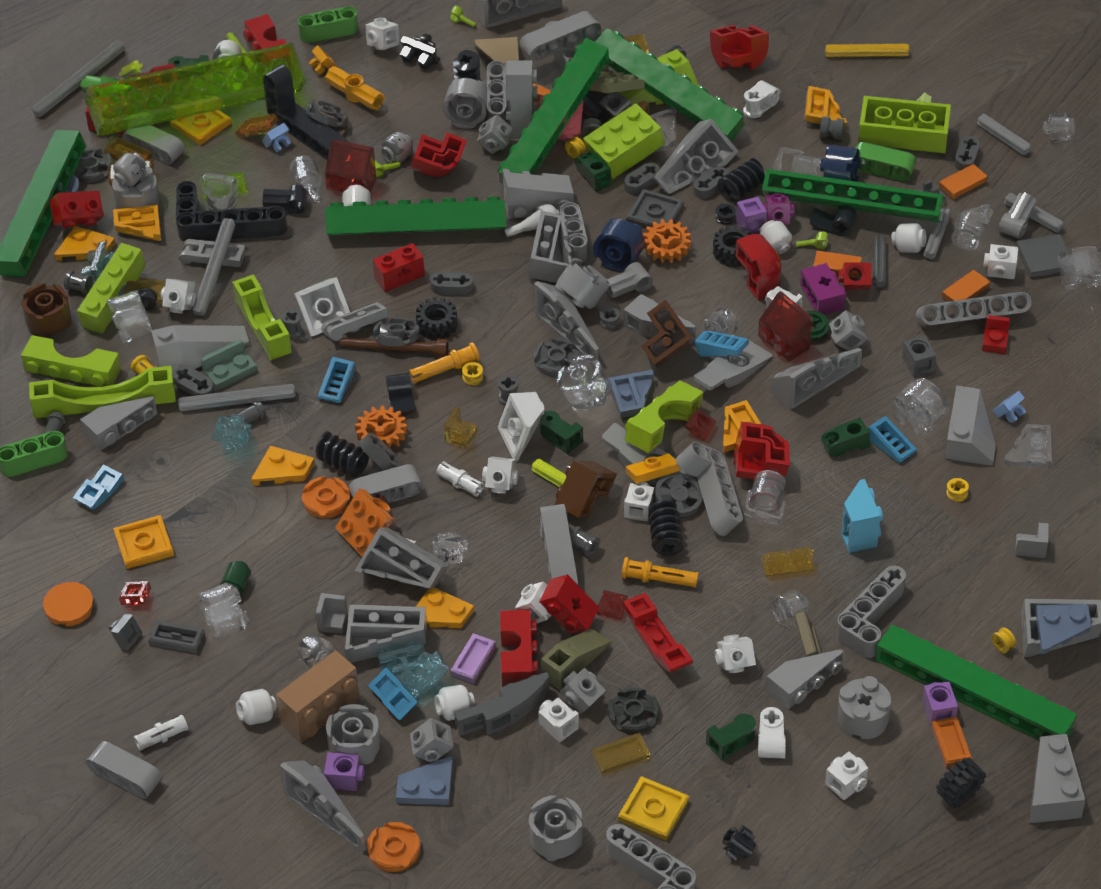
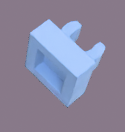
(275, 136)
(1009, 406)

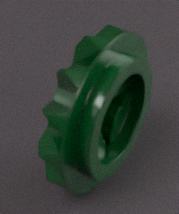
(820, 323)

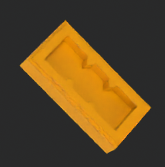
(652, 468)

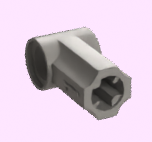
(1016, 220)
(633, 278)

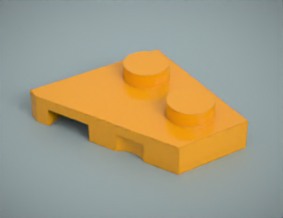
(138, 221)
(80, 242)
(734, 416)
(283, 467)
(445, 609)

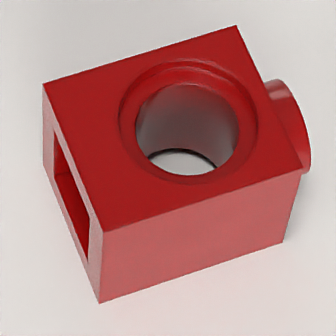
(863, 269)

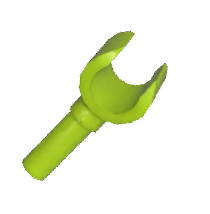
(457, 15)
(380, 169)
(820, 242)

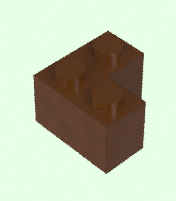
(672, 335)
(583, 485)

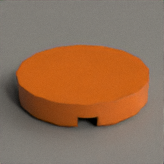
(325, 497)
(68, 604)
(393, 847)

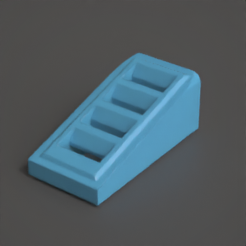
(719, 344)
(340, 365)
(895, 434)

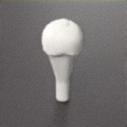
(531, 222)

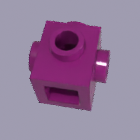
(780, 203)

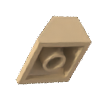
(499, 48)

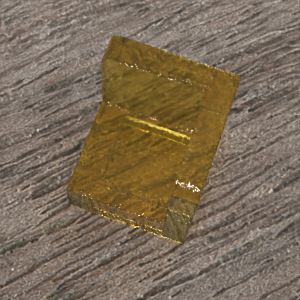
(458, 431)

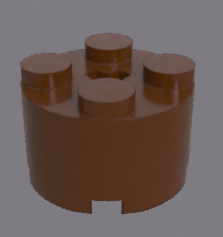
(46, 309)

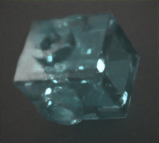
(231, 431)

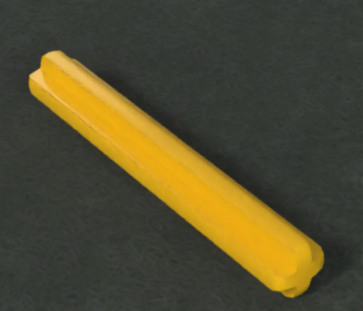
(866, 50)

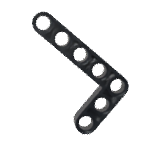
(281, 102)
(206, 224)

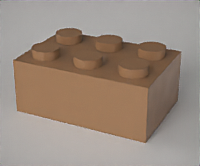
(316, 695)

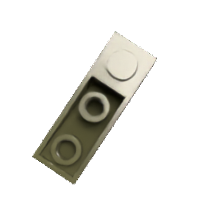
(572, 656)

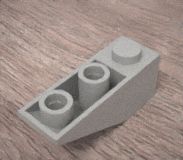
(638, 321)
(114, 421)
(798, 677)

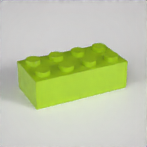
(904, 124)

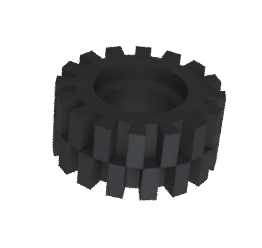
(725, 238)
(436, 309)
(961, 782)

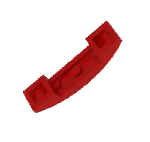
(655, 635)

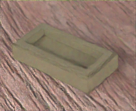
(808, 634)

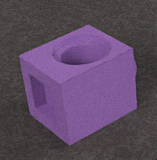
(751, 215)
(939, 710)
(336, 765)

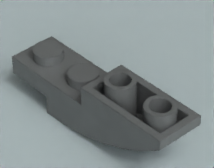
(513, 704)

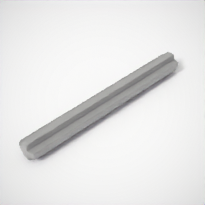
(213, 267)
(236, 397)

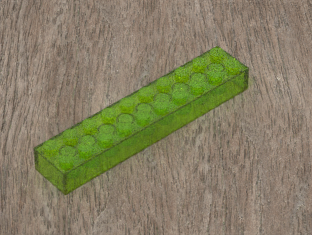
(188, 89)

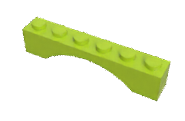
(66, 399)

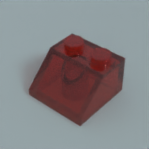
(350, 165)
(785, 327)

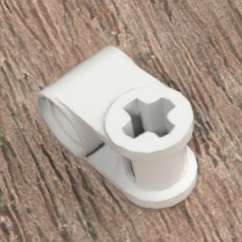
(760, 99)
(771, 734)

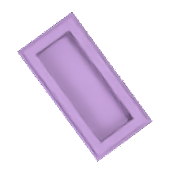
(473, 658)

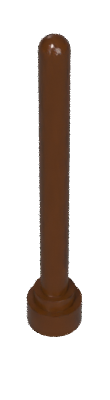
(437, 348)

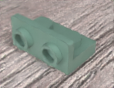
(228, 365)

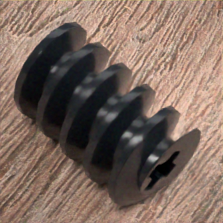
(467, 65)
(742, 180)
(341, 454)
(665, 528)

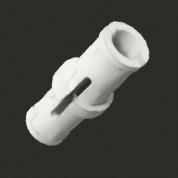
(460, 479)
(144, 739)

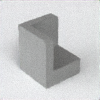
(1033, 545)
(331, 613)

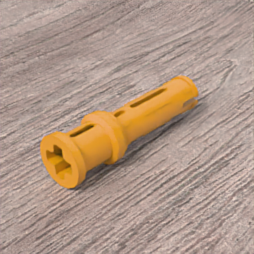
(454, 360)
(647, 571)

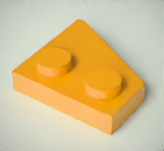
(819, 104)

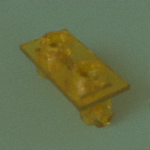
(786, 563)

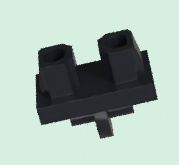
(420, 47)

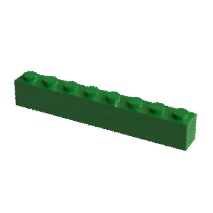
(670, 86)
(556, 109)
(854, 194)
(35, 211)
(415, 217)
(974, 685)

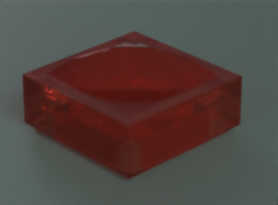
(700, 424)
(134, 593)
(612, 605)

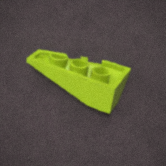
(677, 62)

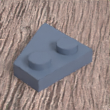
(631, 392)
(1061, 623)
(426, 784)

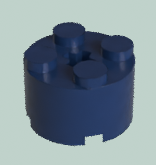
(841, 163)
(619, 244)

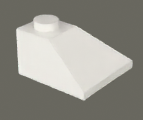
(321, 303)
(520, 421)

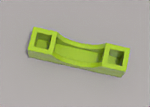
(123, 267)
(269, 332)
(96, 368)
(647, 427)

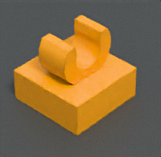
(321, 61)

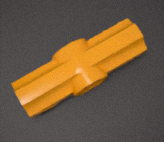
(354, 88)

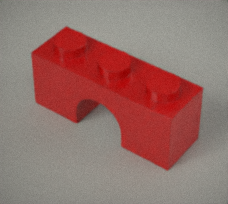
(261, 33)
(516, 631)

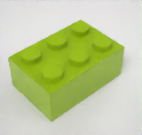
(625, 139)

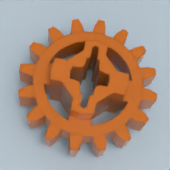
(667, 241)
(384, 424)

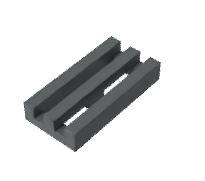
(175, 640)

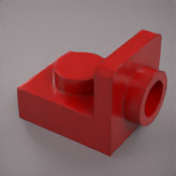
(996, 334)

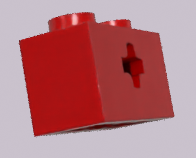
(398, 267)
(569, 604)

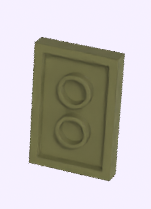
(616, 82)

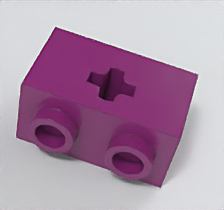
(822, 289)

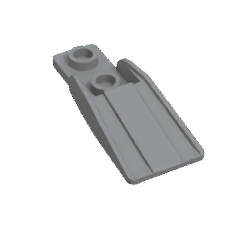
(733, 368)
(630, 454)

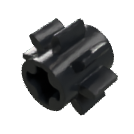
(739, 842)

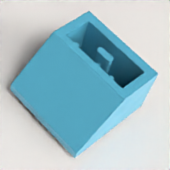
(861, 519)

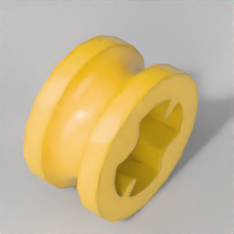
(575, 147)
(472, 367)
(957, 496)
(1003, 640)

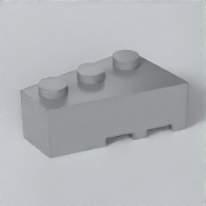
(520, 94)
(527, 192)
(550, 248)
(401, 560)
(383, 627)
(1030, 630)
(1056, 782)

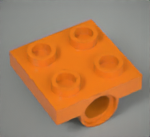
(363, 520)

